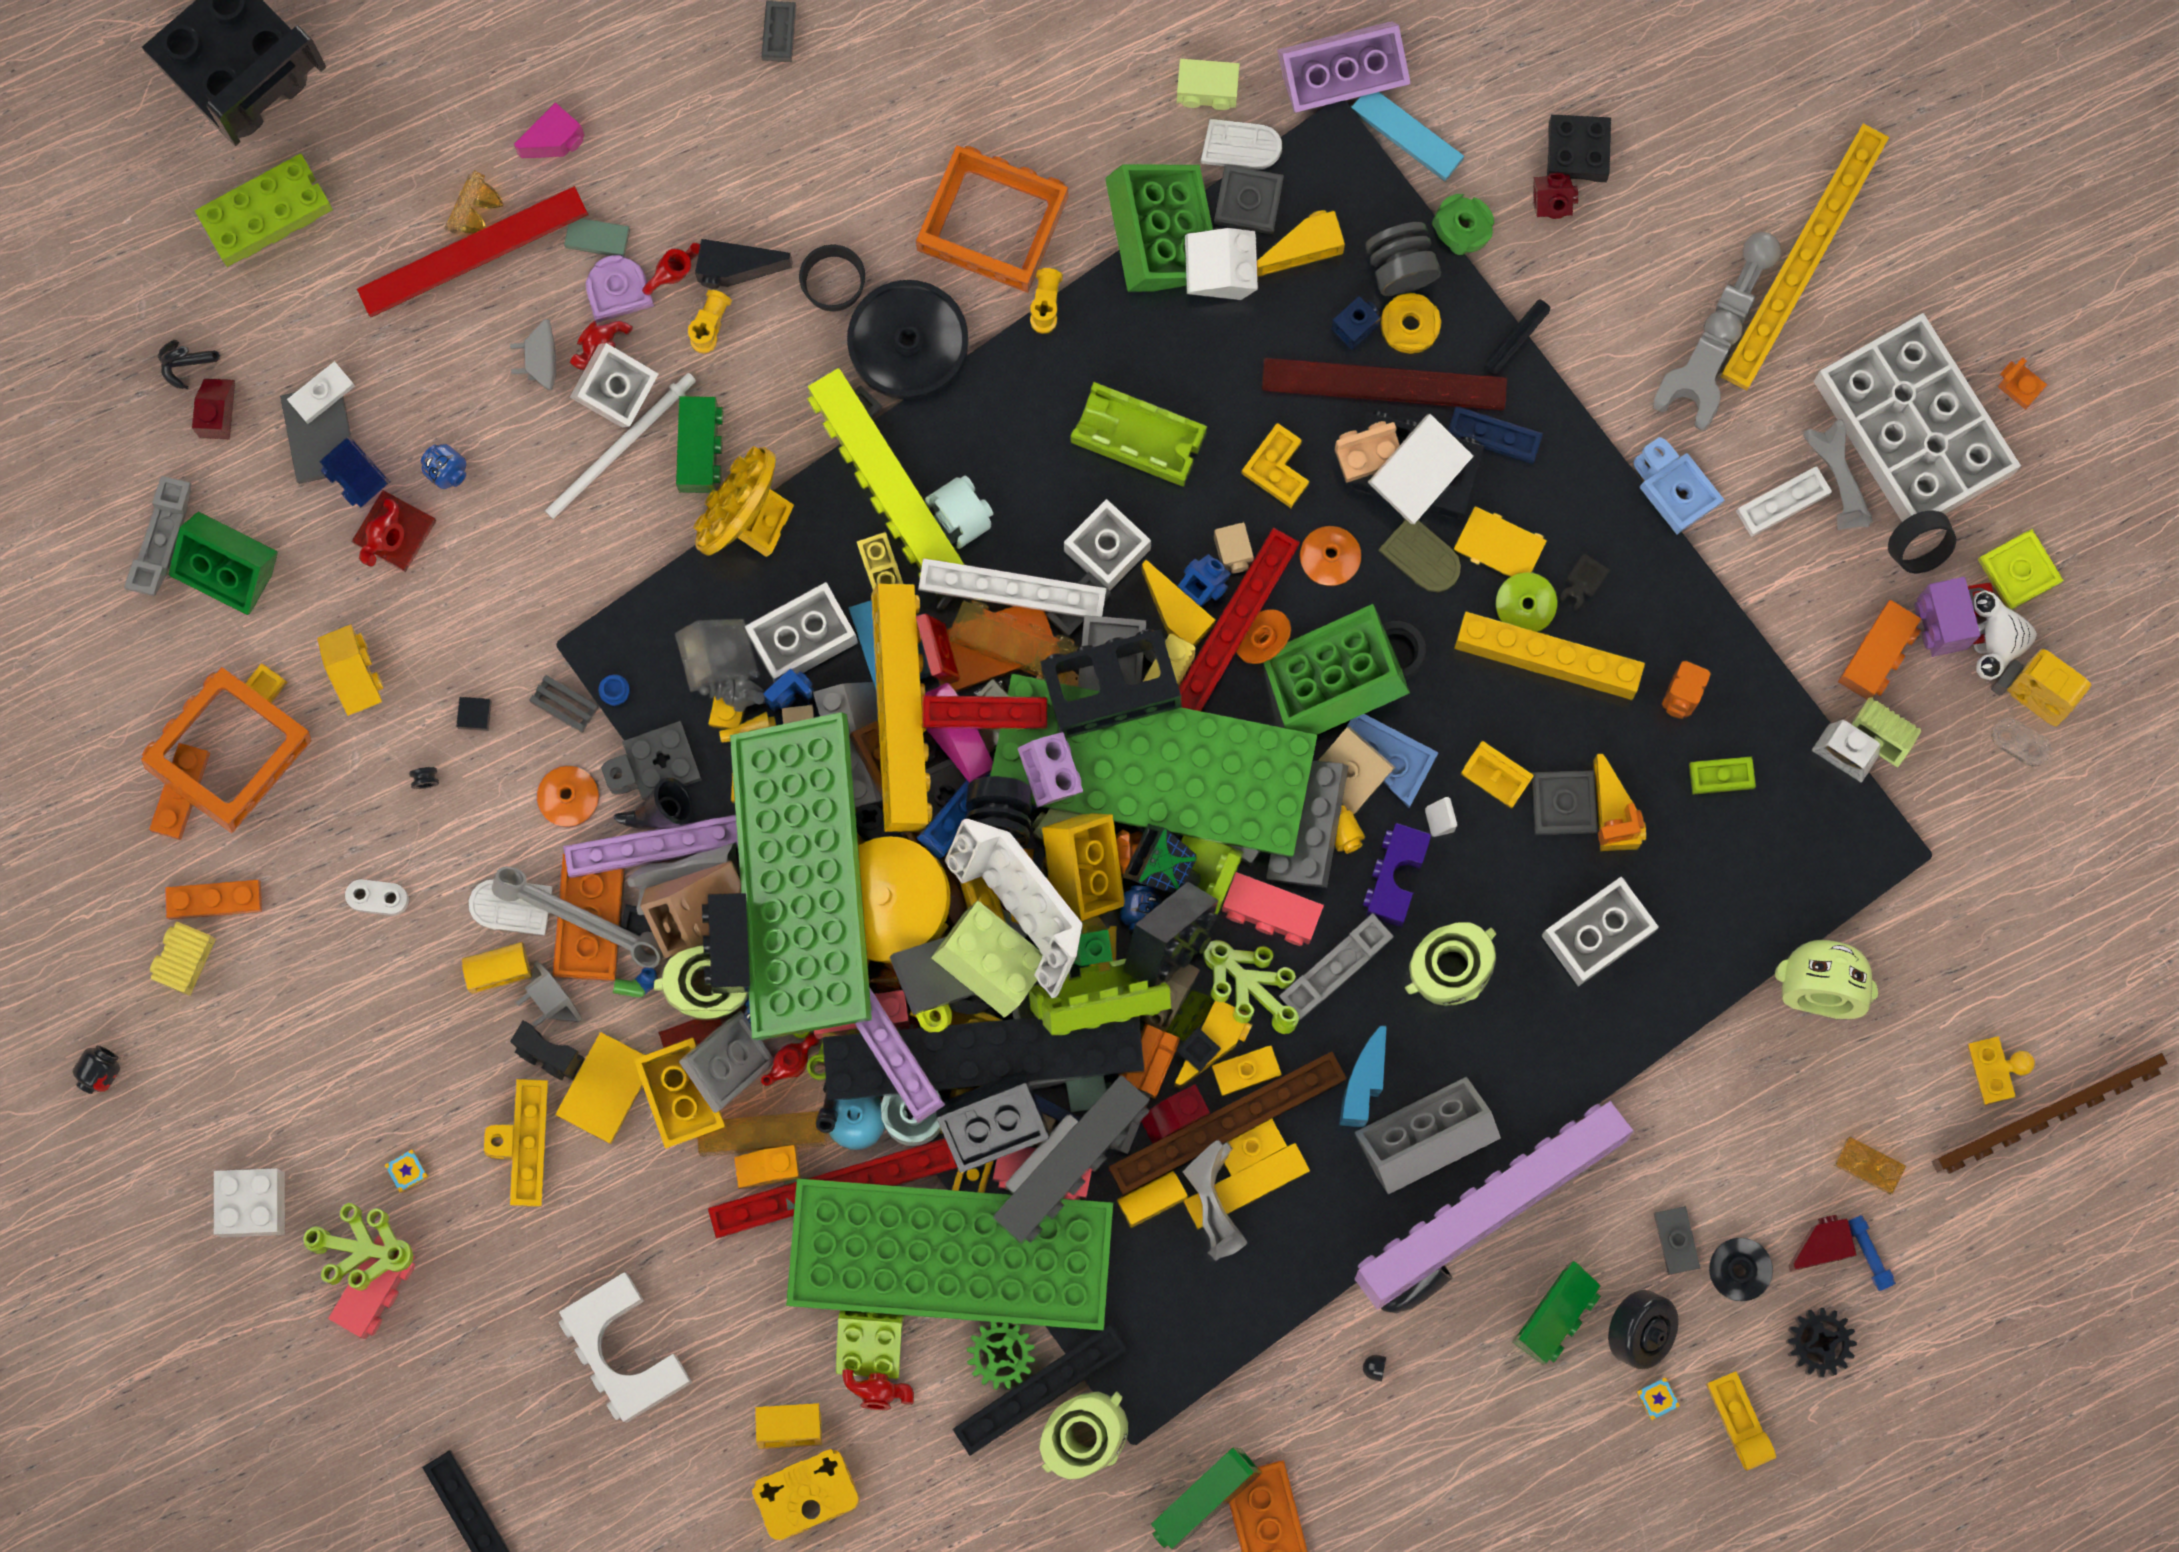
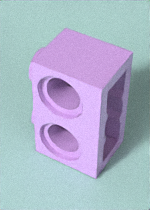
(1044, 771)

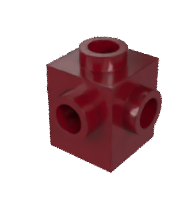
(1554, 196)

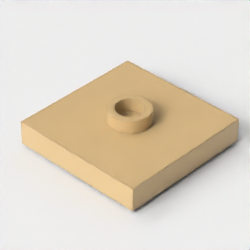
(1365, 770)

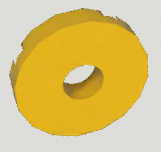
(1410, 340)

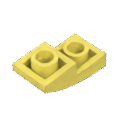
(879, 560)

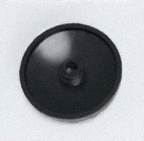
(907, 339)

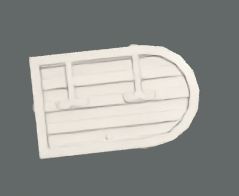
(1241, 145)
(507, 915)

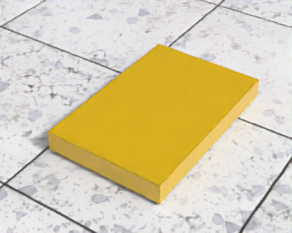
(603, 1089)

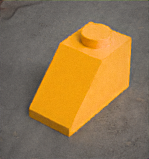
(767, 1167)

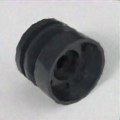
(1001, 804)

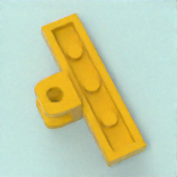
(523, 1142)

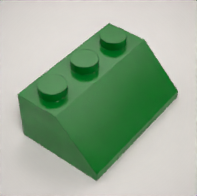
(222, 562)
(1558, 1314)

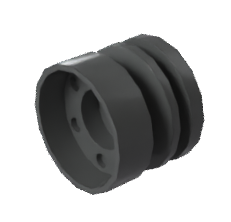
(1403, 259)

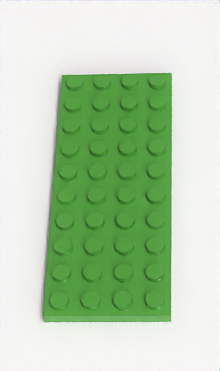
(1179, 772)
(800, 876)
(945, 1256)

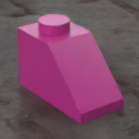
(550, 135)

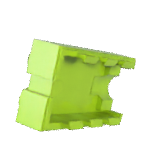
(263, 210)
(1138, 434)
(1097, 999)

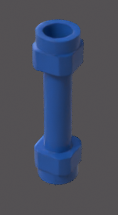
(1882, 1278)

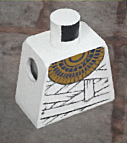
(1848, 749)

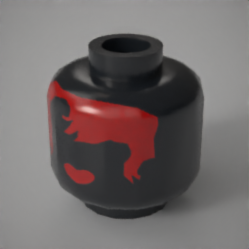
(96, 1069)

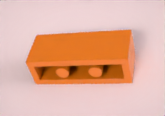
(1881, 651)

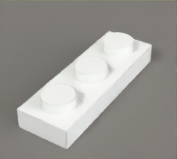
(1783, 501)

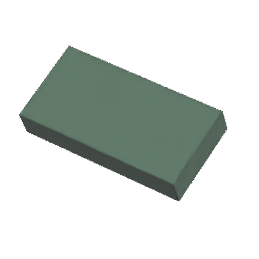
(597, 237)

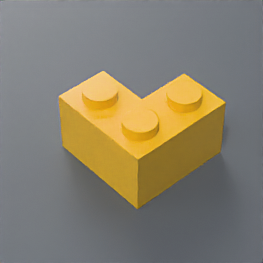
(347, 667)

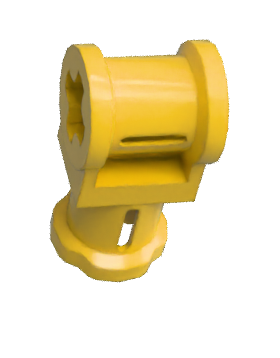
(1045, 300)
(708, 321)

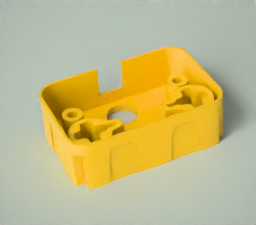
(2049, 687)
(833, 1493)

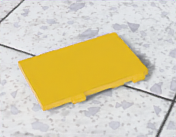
(1499, 543)

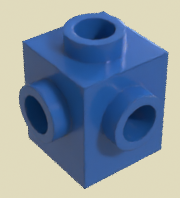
(1204, 580)

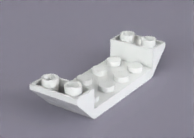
(1023, 891)

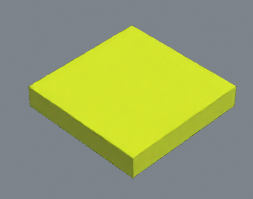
(2020, 570)

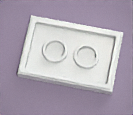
(1420, 469)

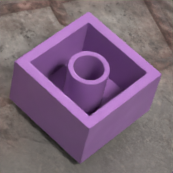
(1947, 617)

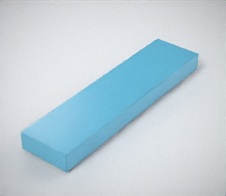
(1408, 134)

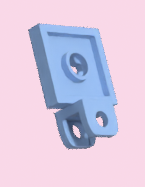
(1669, 473)

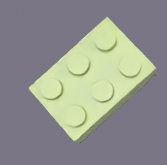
(990, 958)

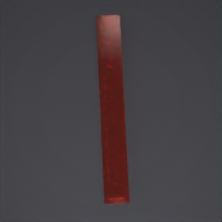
(1384, 384)

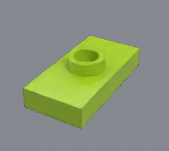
(1722, 775)

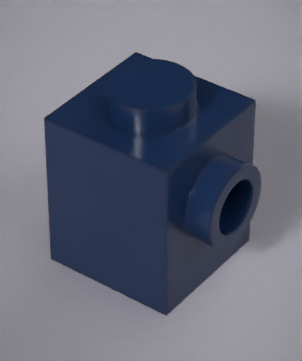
(1356, 322)

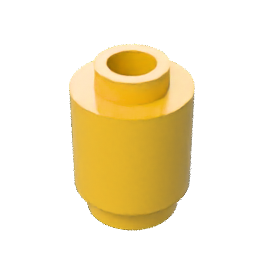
(1348, 833)

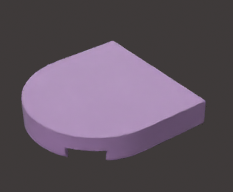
(616, 288)

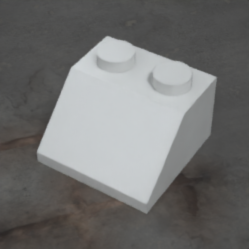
(1221, 263)

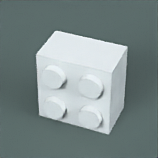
(614, 385)
(1107, 545)
(249, 1203)

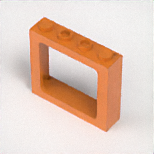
(998, 170)
(225, 814)

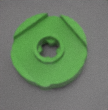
(1456, 236)

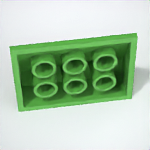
(1151, 215)
(1336, 673)

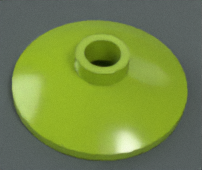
(1515, 590)

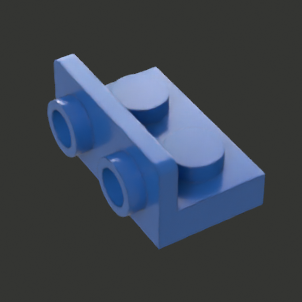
(782, 692)

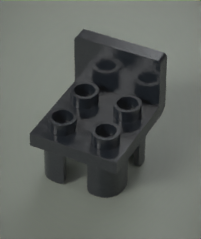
(234, 60)

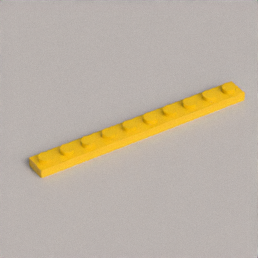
(1804, 257)

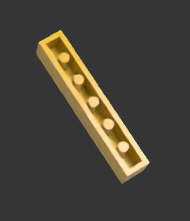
(1549, 655)

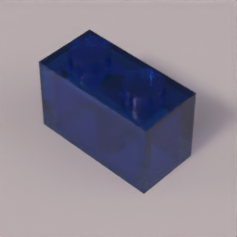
(354, 473)

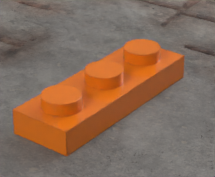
(172, 809)
(213, 899)

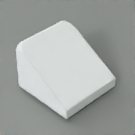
(1441, 817)

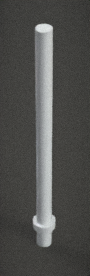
(621, 445)

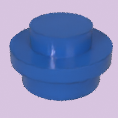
(614, 690)

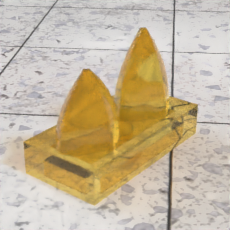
(476, 193)
(1870, 1165)

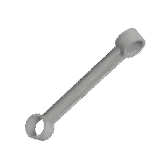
(575, 915)

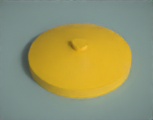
(901, 896)

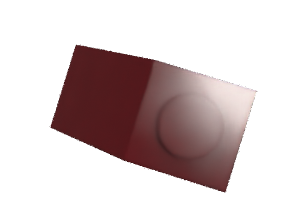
(214, 409)
(1175, 1114)
(1824, 1244)

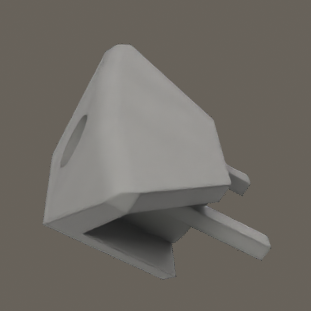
(539, 355)
(549, 997)

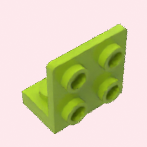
(1216, 865)
(869, 1343)

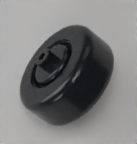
(1643, 1329)

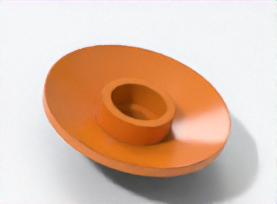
(1330, 570)
(1265, 637)
(567, 811)

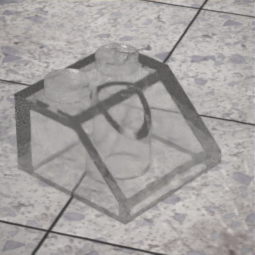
(715, 652)

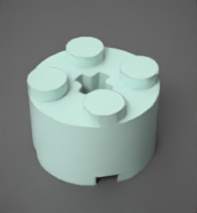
(960, 511)
(905, 1130)

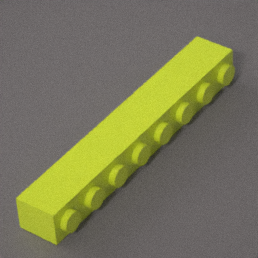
(879, 471)

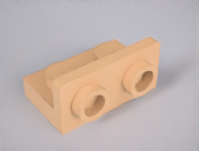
(1366, 451)

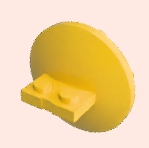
(744, 507)

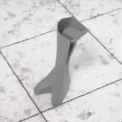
(1831, 449)
(658, 873)
(1202, 1173)

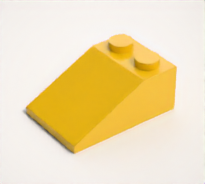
(673, 1097)

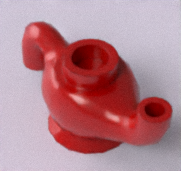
(672, 267)
(596, 335)
(382, 534)
(790, 1060)
(877, 1390)

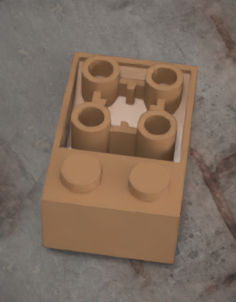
(676, 906)

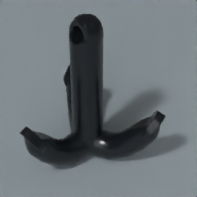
(171, 356)

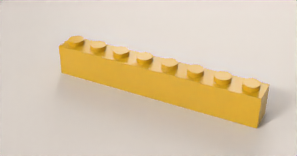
(900, 708)

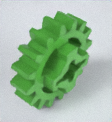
(993, 1367)

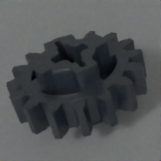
(1817, 1328)

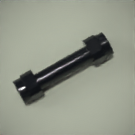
(827, 1115)

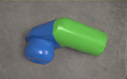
(638, 986)

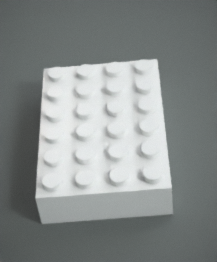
(1916, 421)

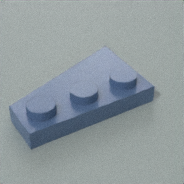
(1408, 756)

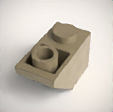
(1179, 988)

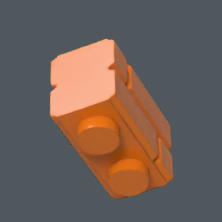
(1685, 689)
(1158, 1052)

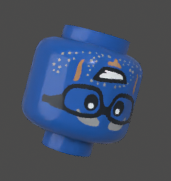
(443, 466)
(1137, 904)

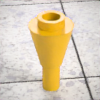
(758, 722)

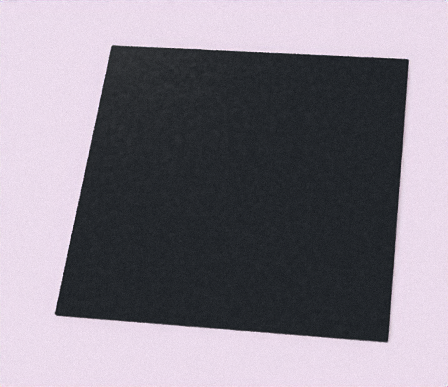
(1720, 873)

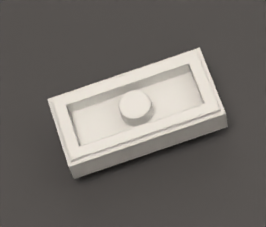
(321, 392)

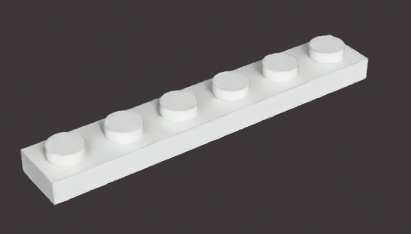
(1011, 589)

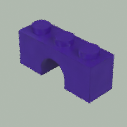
(1403, 848)

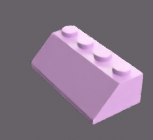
(1344, 66)

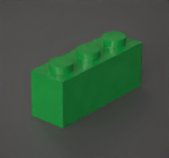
(698, 444)

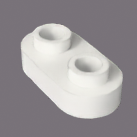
(376, 896)

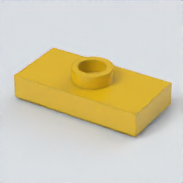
(1246, 1070)
(1254, 1147)

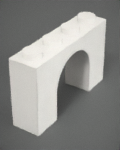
(587, 1322)

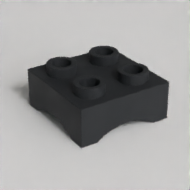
(1579, 147)
(556, 1059)

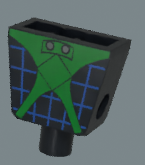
(1162, 861)

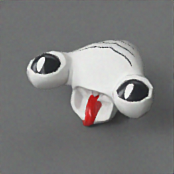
(2003, 635)

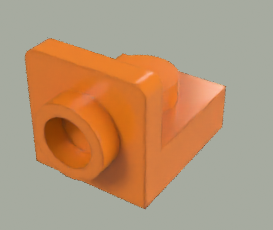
(2021, 383)
(1618, 831)

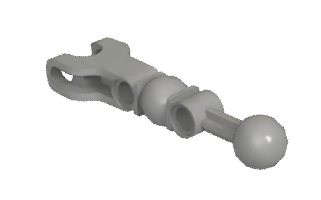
(1720, 332)

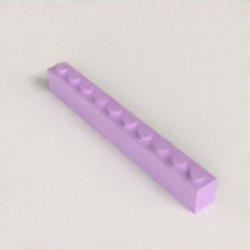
(1493, 1204)

